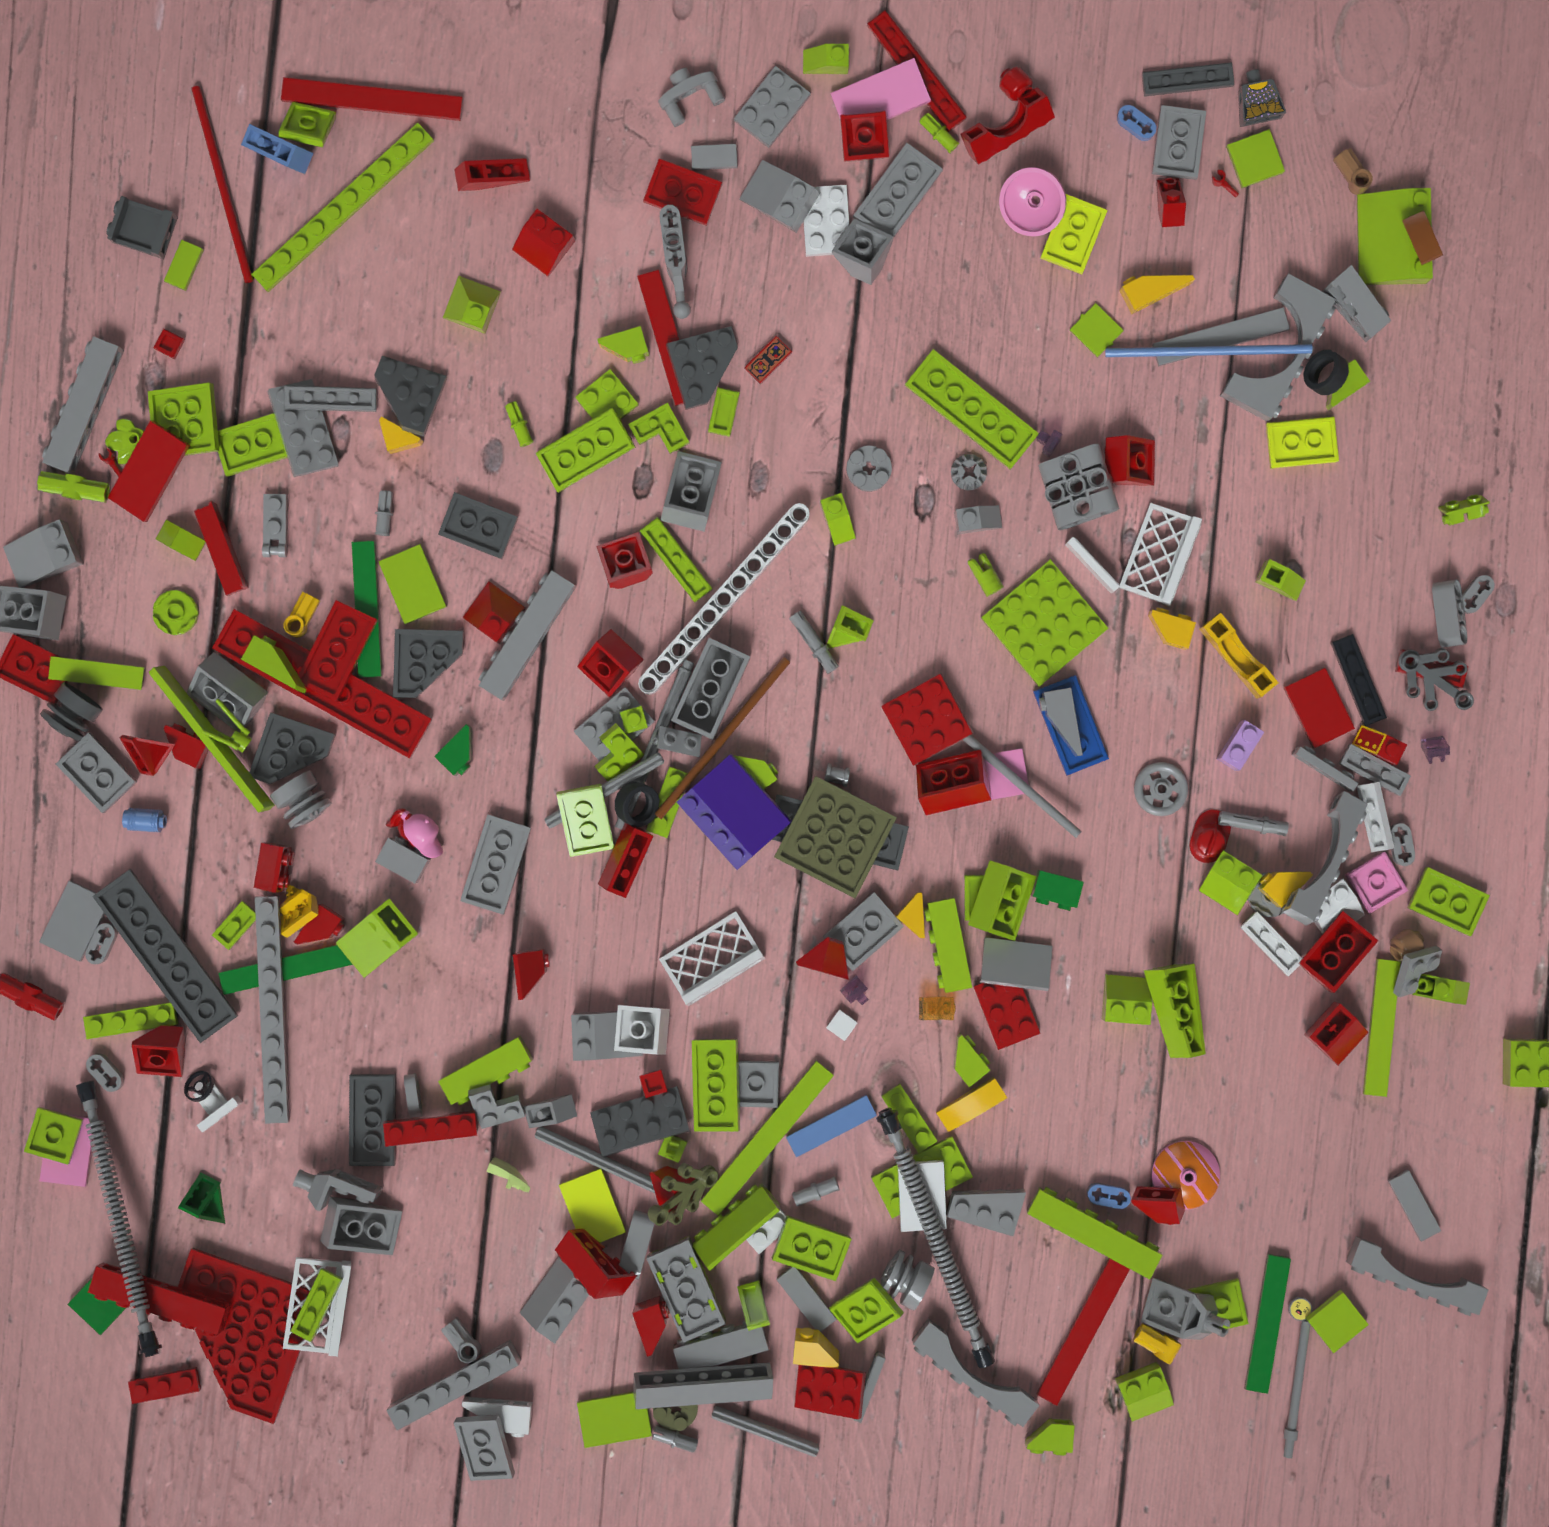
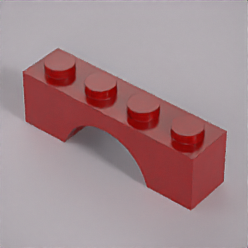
(1031, 113)
(430, 1129)

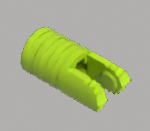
(988, 579)

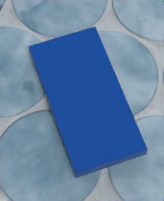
(1091, 743)

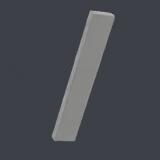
(1228, 334)

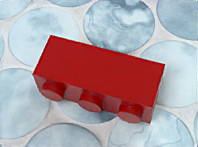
(625, 860)

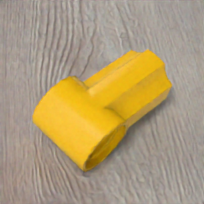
(303, 612)
(1161, 1345)

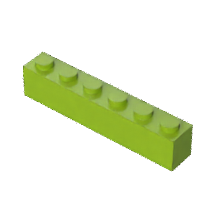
(1095, 1233)

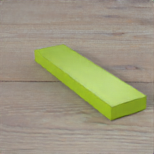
(676, 559)
(96, 673)

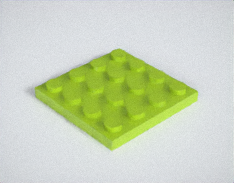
(1044, 623)

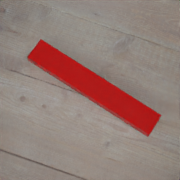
(901, 51)
(662, 324)

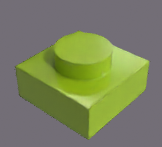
(634, 720)

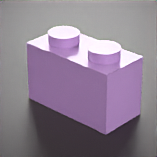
(1240, 745)

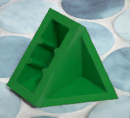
(204, 1200)

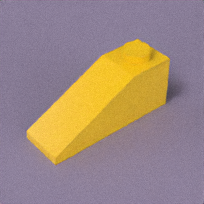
(1149, 289)

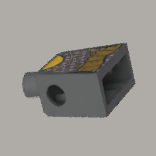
(1259, 100)

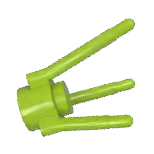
(238, 740)

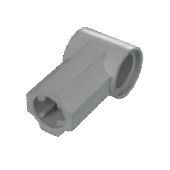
(459, 1338)

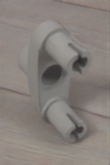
(684, 86)

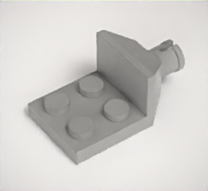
(322, 1186)
(1182, 1312)

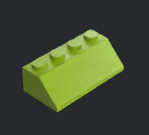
(735, 1226)

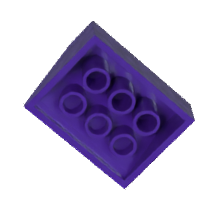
(734, 811)

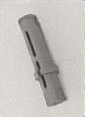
(811, 638)
(1248, 822)

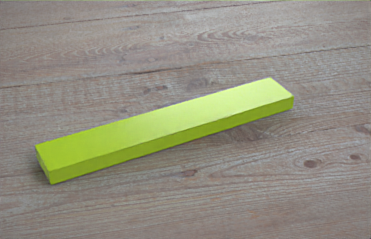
(1381, 1028)

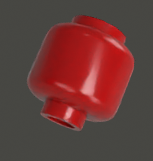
(1015, 83)

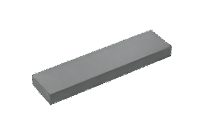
(329, 398)

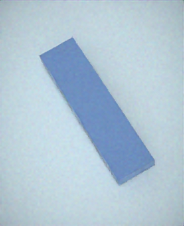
(831, 1126)

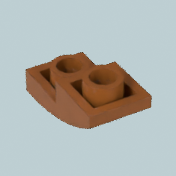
(1422, 237)

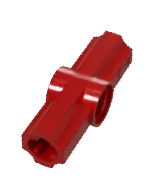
(30, 997)

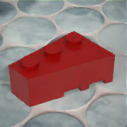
(592, 1266)

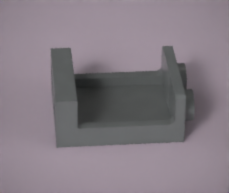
(141, 227)

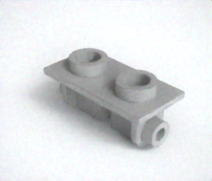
(678, 741)

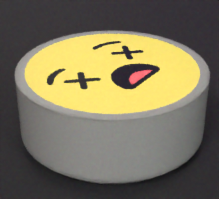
(1299, 1308)

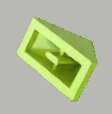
(180, 540)

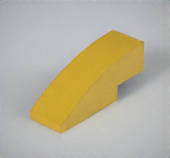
(971, 1104)

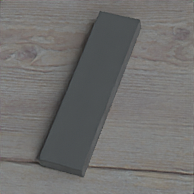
(1187, 79)

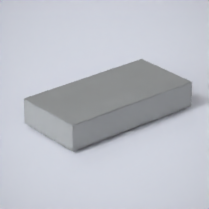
(714, 157)

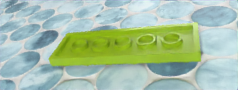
(971, 409)

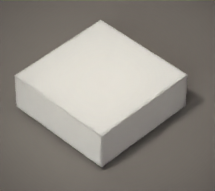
(841, 1025)

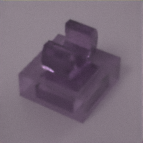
(1049, 442)
(1435, 747)
(855, 991)

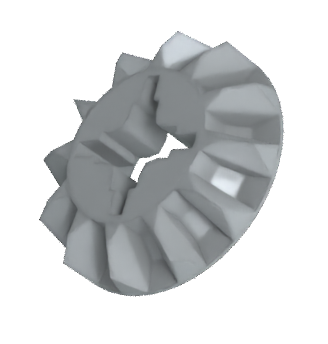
(969, 482)

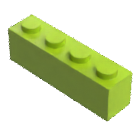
(949, 945)
(486, 1070)

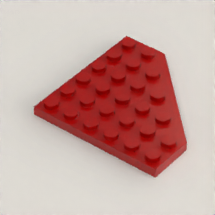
(249, 1351)

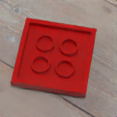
(927, 719)

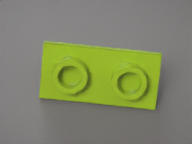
(1454, 510)

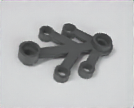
(1433, 676)

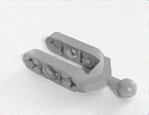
(676, 274)

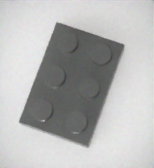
(478, 525)

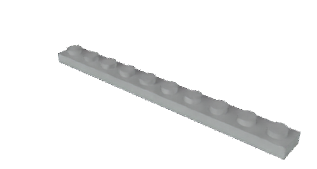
(272, 1009)

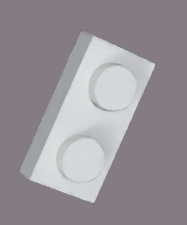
(767, 1233)

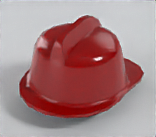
(1208, 837)

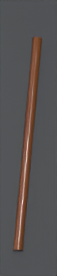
(722, 738)

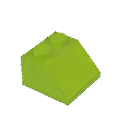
(1230, 882)
(1126, 1000)
(1144, 1391)

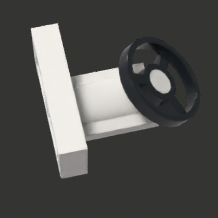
(210, 1099)

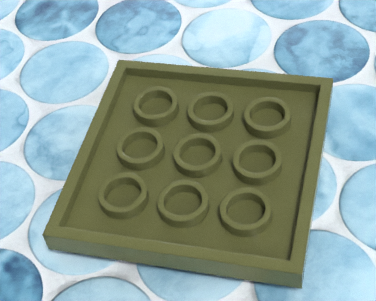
(835, 837)

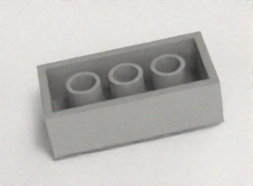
(711, 688)

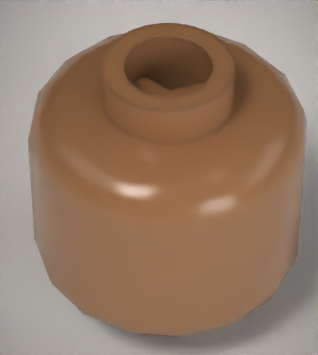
(1406, 942)

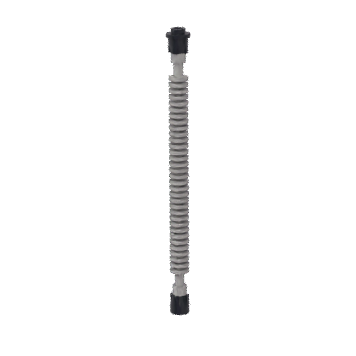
(935, 1237)
(147, 1338)

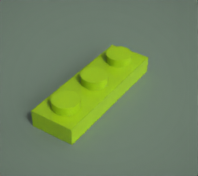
(671, 781)
(909, 1118)
(316, 1305)

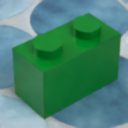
(1057, 889)

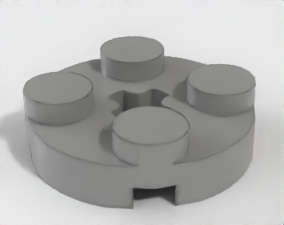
(860, 478)

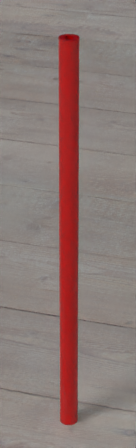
(222, 185)

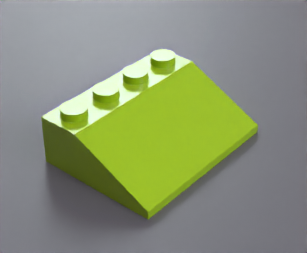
(1383, 242)

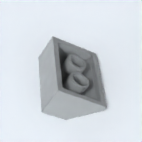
(222, 681)
(554, 1301)

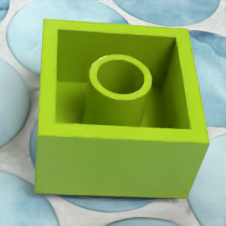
(1526, 1062)

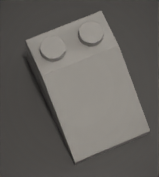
(780, 195)
(691, 491)
(43, 553)
(31, 612)
(595, 1036)
(360, 1226)

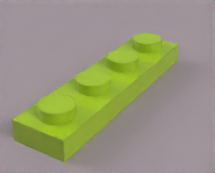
(129, 1020)

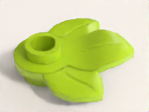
(123, 439)

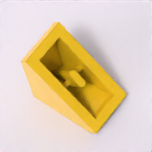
(397, 439)
(913, 915)

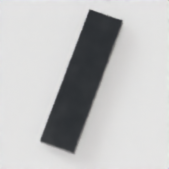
(1358, 680)

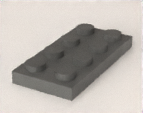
(639, 1122)

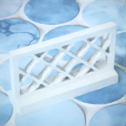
(1178, 563)
(718, 977)
(336, 1311)

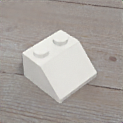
(1340, 900)
(641, 1030)

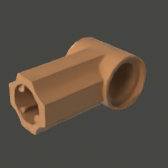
(1353, 169)

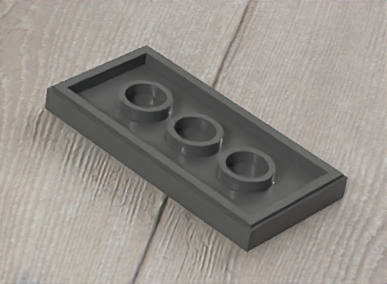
(370, 1104)

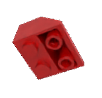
(273, 867)
(1336, 1032)

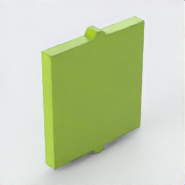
(1096, 330)

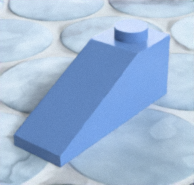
(277, 149)

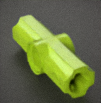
(73, 487)

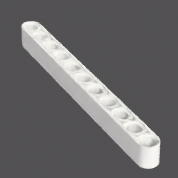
(727, 588)

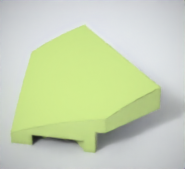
(507, 1171)

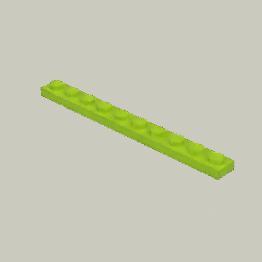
(342, 207)

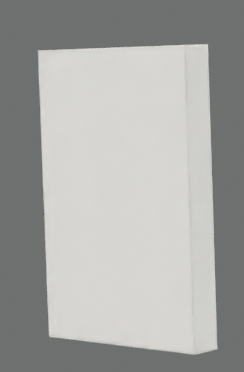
(933, 1178)

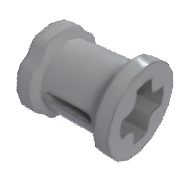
(837, 775)

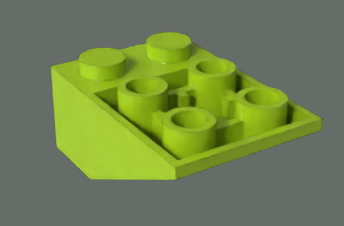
(376, 938)

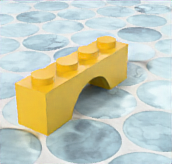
(1228, 645)

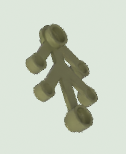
(704, 1177)

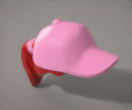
(418, 830)

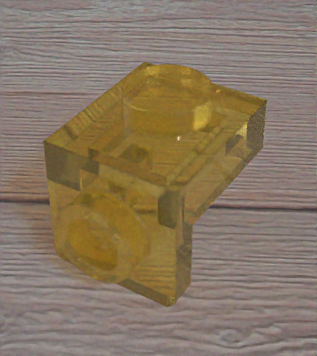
(936, 1008)

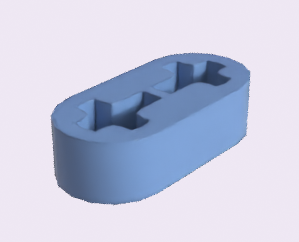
(1140, 119)
(1109, 1190)

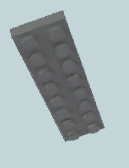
(165, 955)

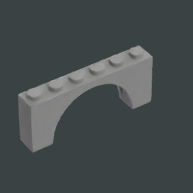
(1309, 310)

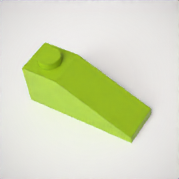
(273, 661)

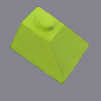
(471, 304)

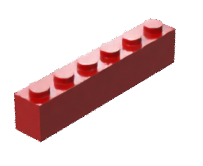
(165, 1300)

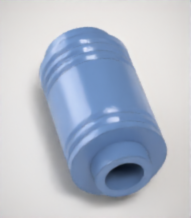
(144, 820)

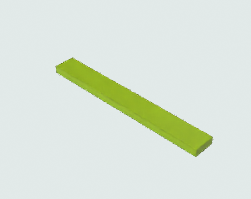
(220, 751)
(767, 1138)

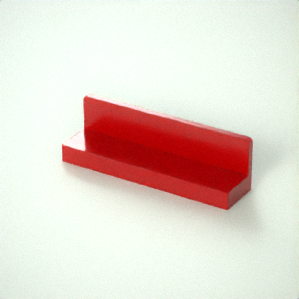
(221, 549)

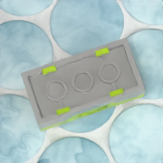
(686, 1289)

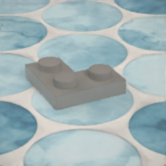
(1413, 966)
(493, 1112)

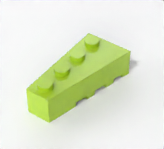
(1178, 1008)

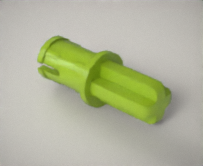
(939, 132)
(518, 424)

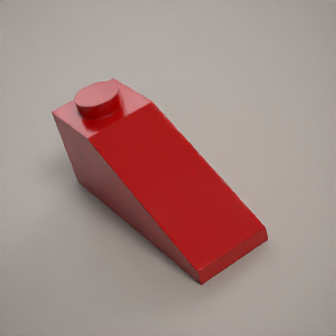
(488, 174)

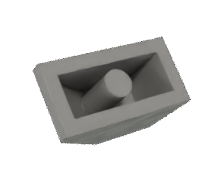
(977, 519)
(550, 1111)

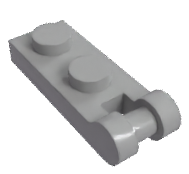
(275, 524)

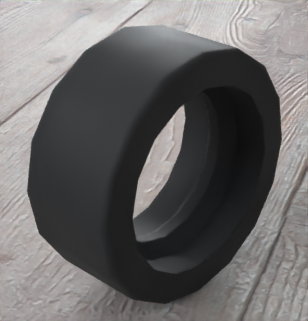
(1336, 378)
(623, 798)

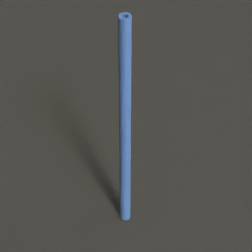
(1209, 350)

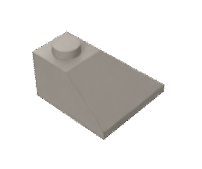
(863, 250)

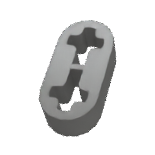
(1480, 597)
(1407, 844)
(96, 941)
(101, 1076)
(413, 1095)

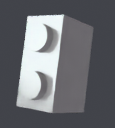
(402, 859)

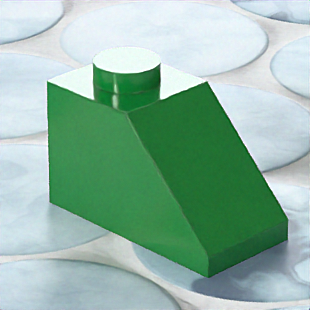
(457, 752)

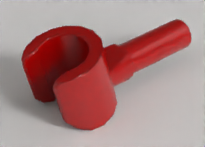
(1224, 183)
(111, 461)

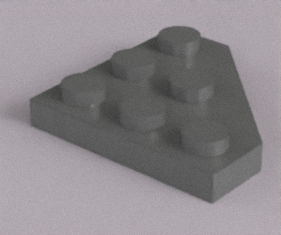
(701, 364)
(410, 393)
(422, 658)
(287, 748)

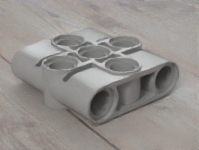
(1088, 466)

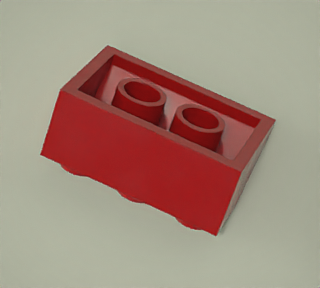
(953, 782)
(1337, 952)

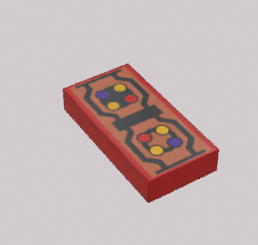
(768, 360)

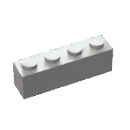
(720, 1347)

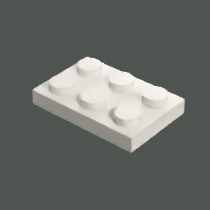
(826, 220)

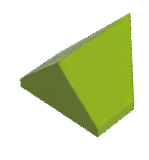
(849, 628)

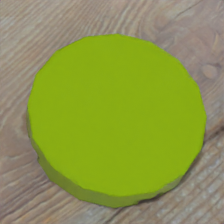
(175, 612)

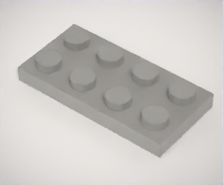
(898, 191)
(303, 435)
(495, 864)

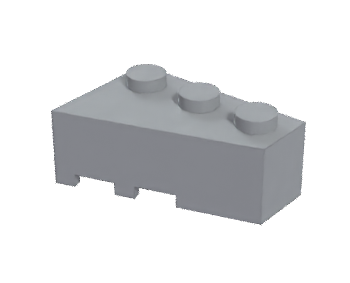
(1357, 304)
(988, 1209)

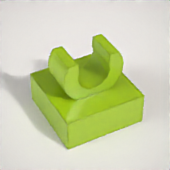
(673, 1148)

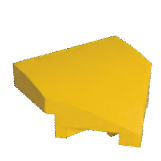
(297, 910)

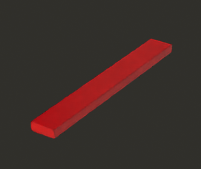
(372, 99)
(1082, 1331)

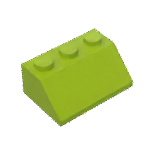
(1002, 900)

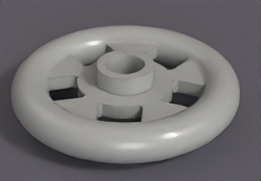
(1146, 801)

